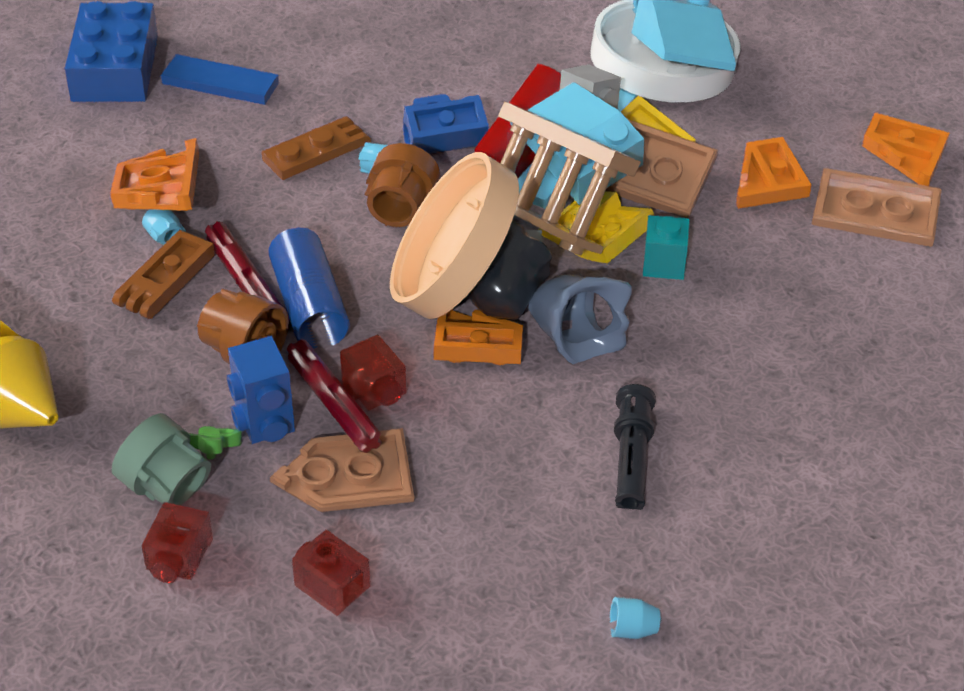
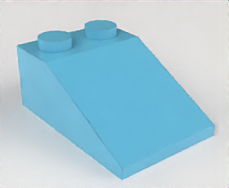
(685, 32)
(592, 118)

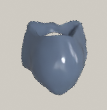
(572, 299)

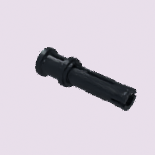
(633, 431)

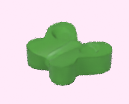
(213, 440)

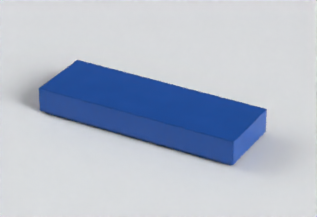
(220, 79)

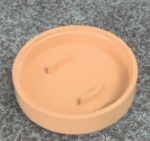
(454, 235)

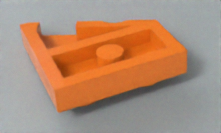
(906, 146)
(770, 174)
(477, 339)

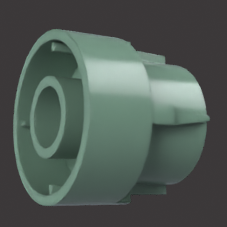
(161, 462)

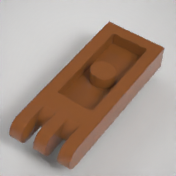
(314, 147)
(164, 274)

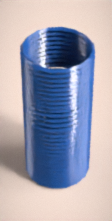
(299, 253)

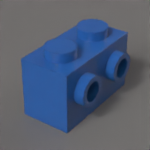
(260, 391)

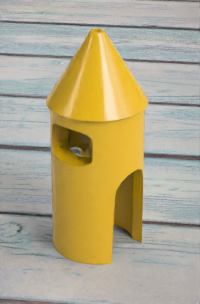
(24, 383)

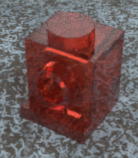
(175, 551)

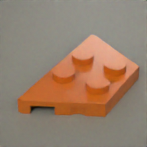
(157, 180)

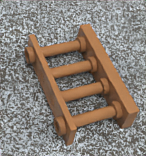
(578, 152)

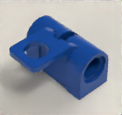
(444, 124)

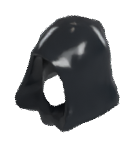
(513, 275)

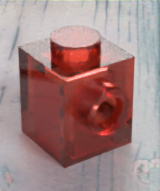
(373, 373)
(331, 572)

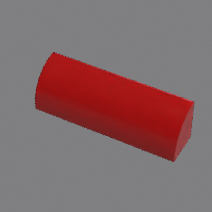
(537, 87)

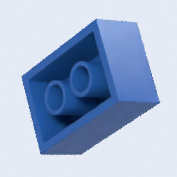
(111, 52)

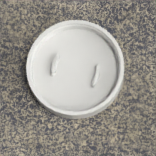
(643, 70)

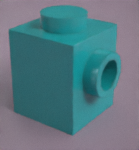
(666, 247)

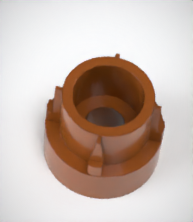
(400, 183)
(240, 318)

